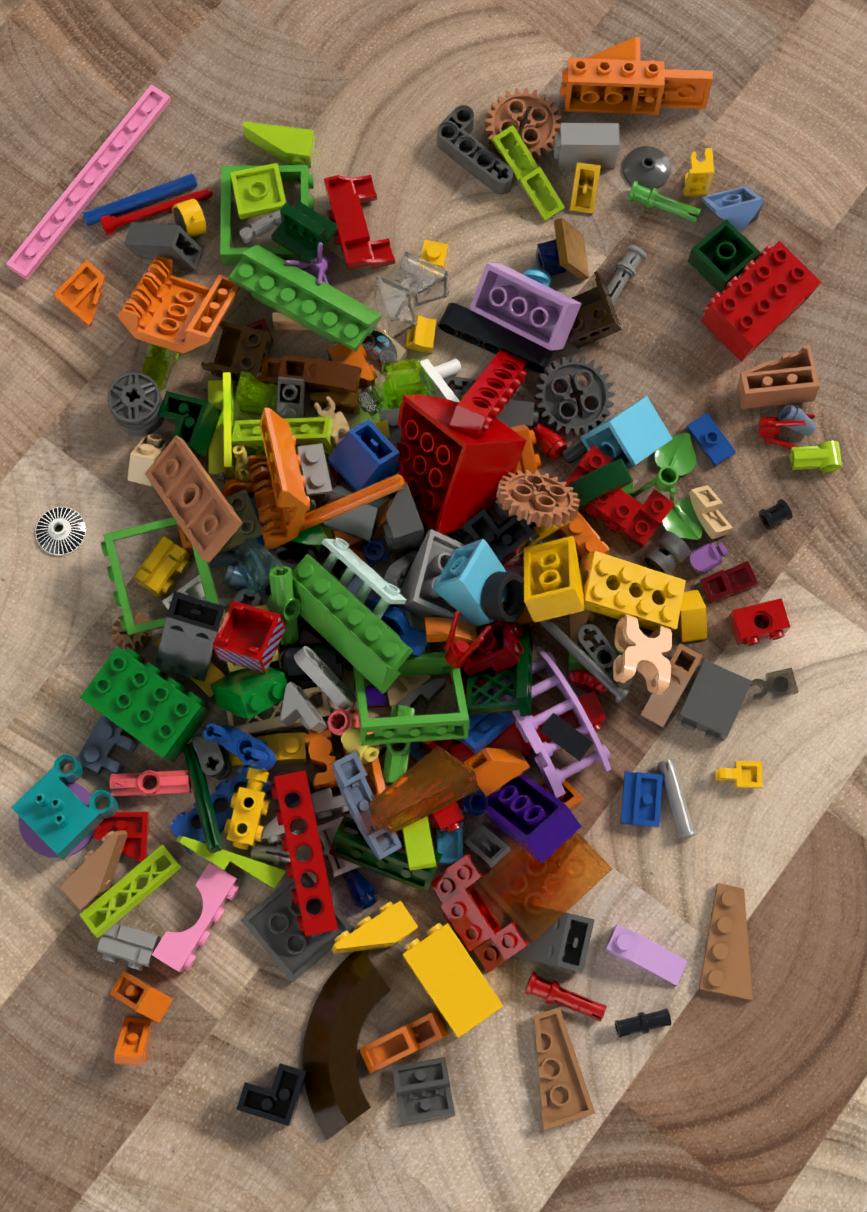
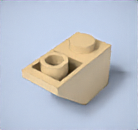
(144, 456)

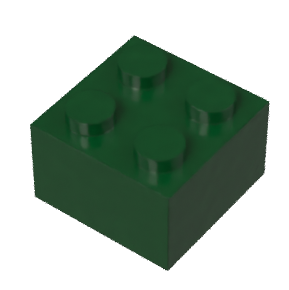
(722, 255)

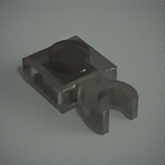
(370, 400)
(778, 684)

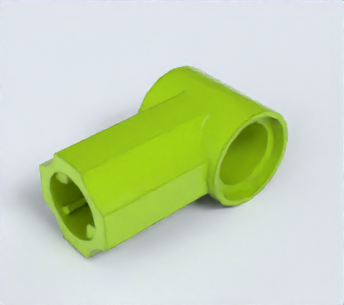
(824, 456)

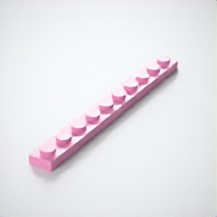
(88, 182)

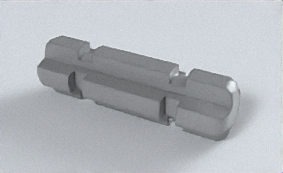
(260, 227)

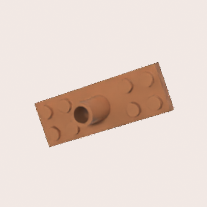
(193, 499)

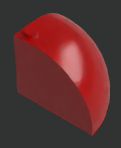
(447, 470)

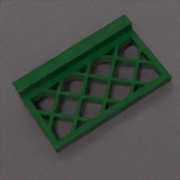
(520, 684)

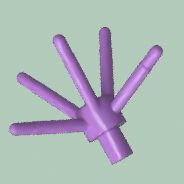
(317, 267)

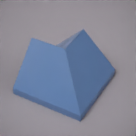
(735, 205)

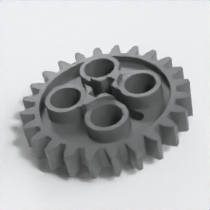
(595, 390)

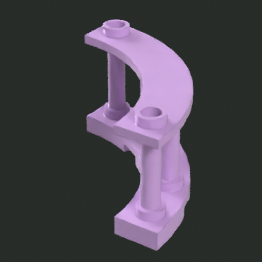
(528, 725)

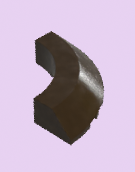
(333, 1042)

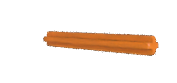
(353, 501)

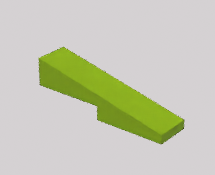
(527, 172)
(263, 872)

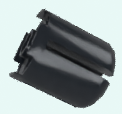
(296, 675)

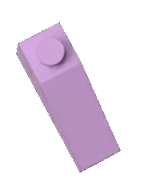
(645, 954)

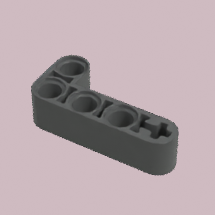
(497, 175)

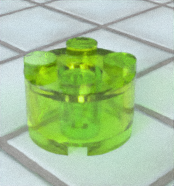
(402, 380)

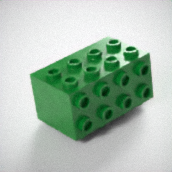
(146, 703)

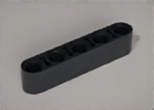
(493, 337)

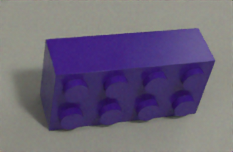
(531, 816)

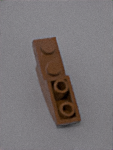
(317, 373)

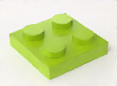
(258, 190)

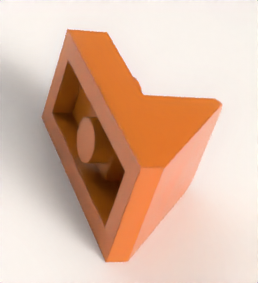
(133, 1041)

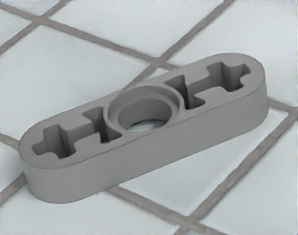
(324, 678)

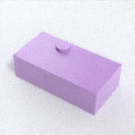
(525, 306)

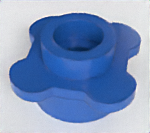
(378, 546)

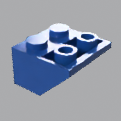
(364, 456)

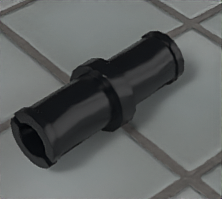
(642, 1023)

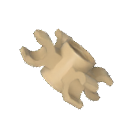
(340, 424)

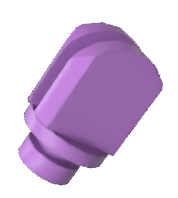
(707, 557)

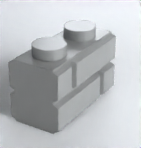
(129, 945)

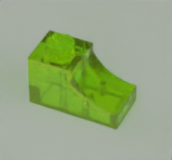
(159, 364)
(254, 395)

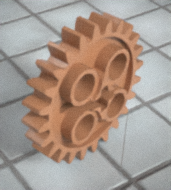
(542, 131)
(537, 498)

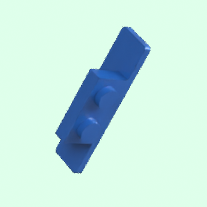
(397, 622)

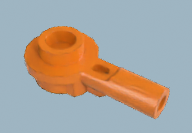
(234, 486)

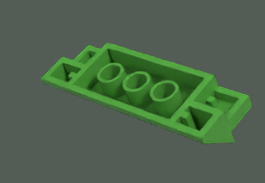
(303, 300)
(349, 624)

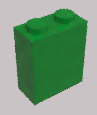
(249, 691)

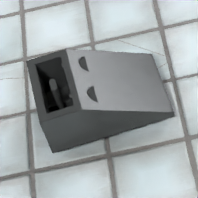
(562, 945)

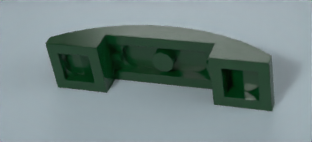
(600, 482)

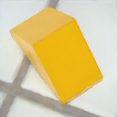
(585, 187)
(692, 617)

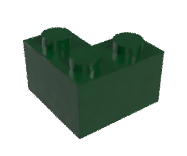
(194, 420)

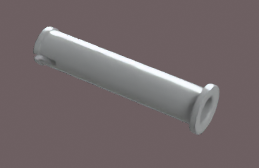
(677, 800)

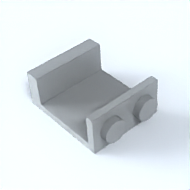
(316, 473)

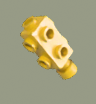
(249, 816)

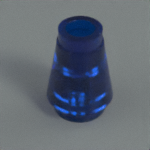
(474, 803)
(360, 889)

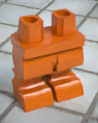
(322, 755)

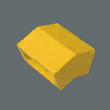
(422, 336)

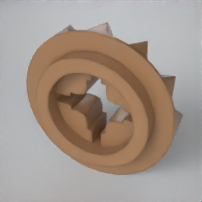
(123, 641)

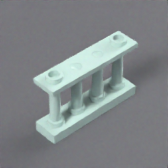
(389, 593)

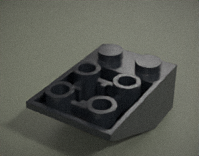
(189, 635)

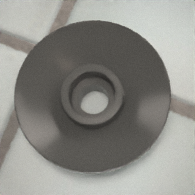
(647, 176)

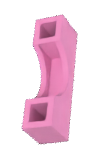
(179, 948)

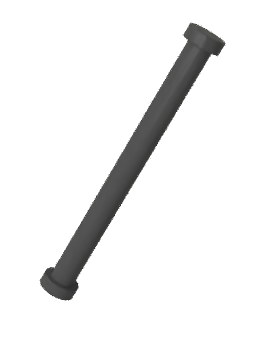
(585, 660)

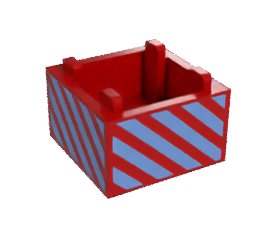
(249, 637)

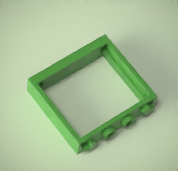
(232, 255)
(115, 574)
(414, 727)

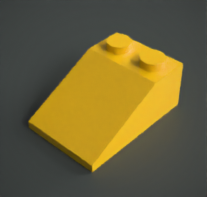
(552, 579)

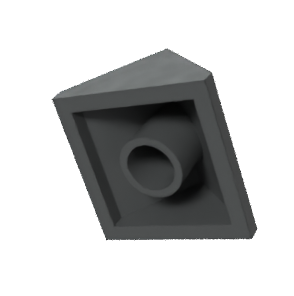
(361, 521)

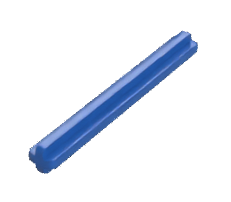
(141, 199)

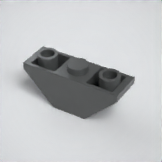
(291, 398)

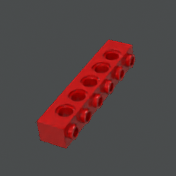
(489, 394)
(298, 784)

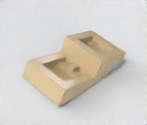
(706, 508)

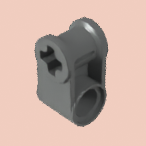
(209, 754)

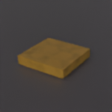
(571, 249)

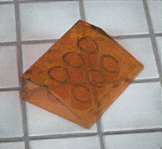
(543, 892)

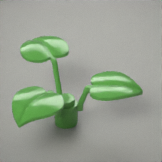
(675, 460)

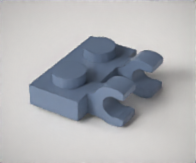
(100, 746)

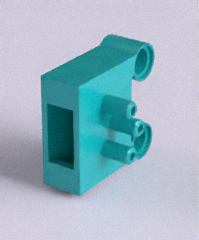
(58, 813)

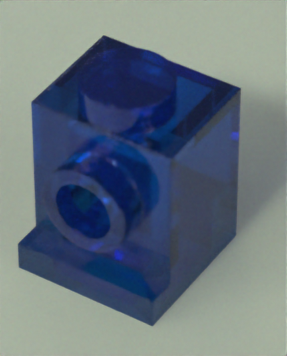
(548, 258)

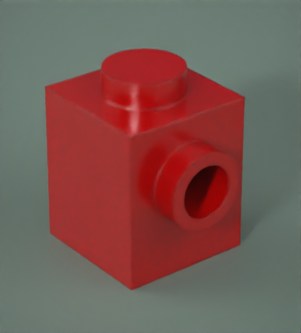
(447, 818)

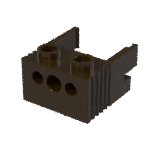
(595, 317)
(240, 351)

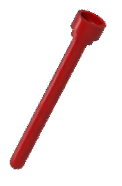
(111, 224)

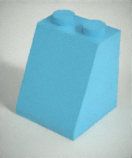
(630, 433)
(465, 577)

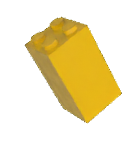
(451, 979)

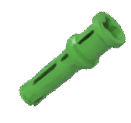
(652, 198)

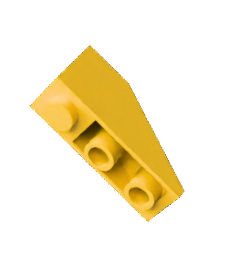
(383, 931)

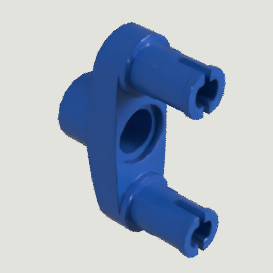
(240, 745)

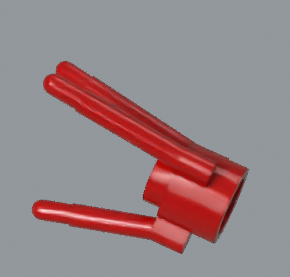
(770, 427)
(459, 651)

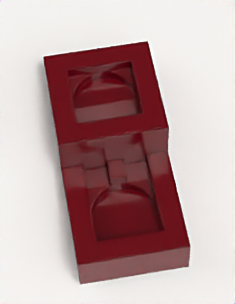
(729, 582)

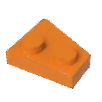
(82, 292)

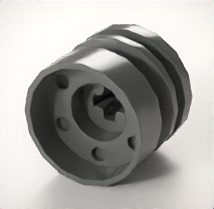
(138, 416)

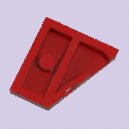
(136, 826)

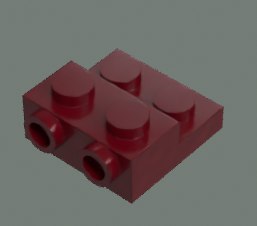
(498, 649)

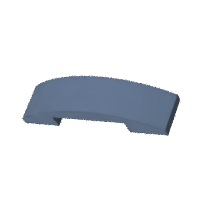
(357, 795)

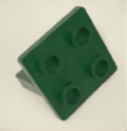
(303, 230)

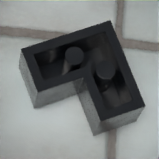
(504, 540)
(276, 1103)

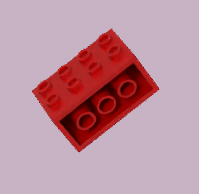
(759, 299)

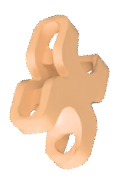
(642, 654)

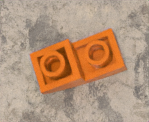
(438, 629)

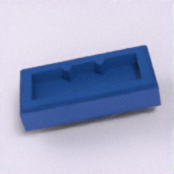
(710, 440)

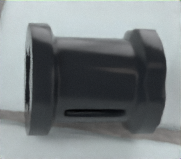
(775, 514)

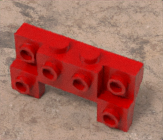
(345, 200)
(620, 509)
(472, 918)

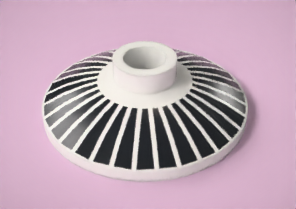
(68, 539)

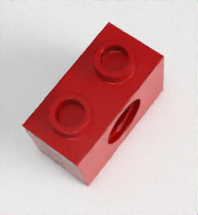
(773, 615)

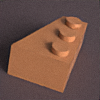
(780, 382)

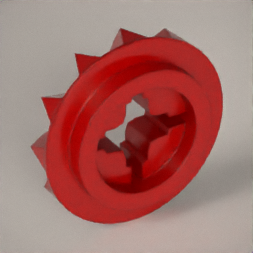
(586, 681)

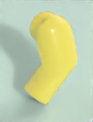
(241, 468)

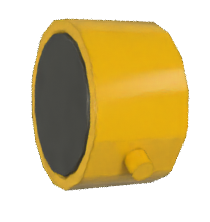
(189, 217)

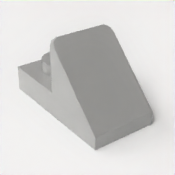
(298, 706)

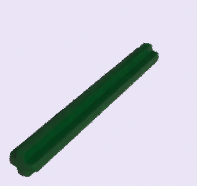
(203, 800)

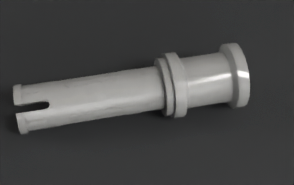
(625, 269)

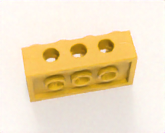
(622, 588)

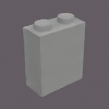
(587, 144)

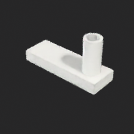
(434, 378)

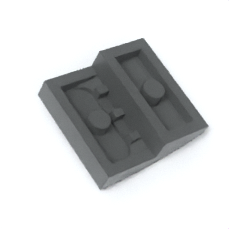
(423, 1091)

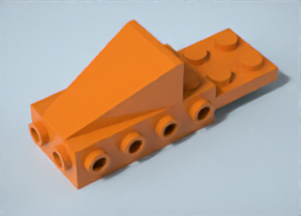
(621, 75)

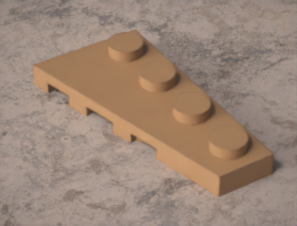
(727, 948)
(560, 1077)

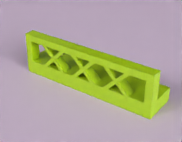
(306, 431)
(130, 891)

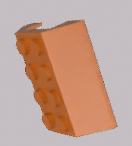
(175, 310)
(284, 493)

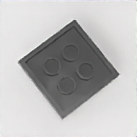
(278, 932)

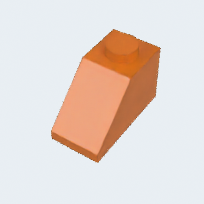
(141, 996)

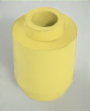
(352, 742)

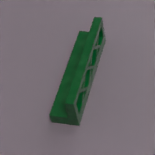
(394, 866)

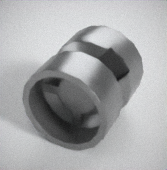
(669, 551)

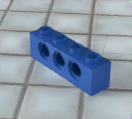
(183, 822)

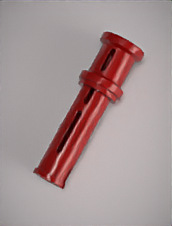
(554, 993)

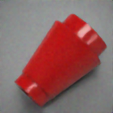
(549, 441)

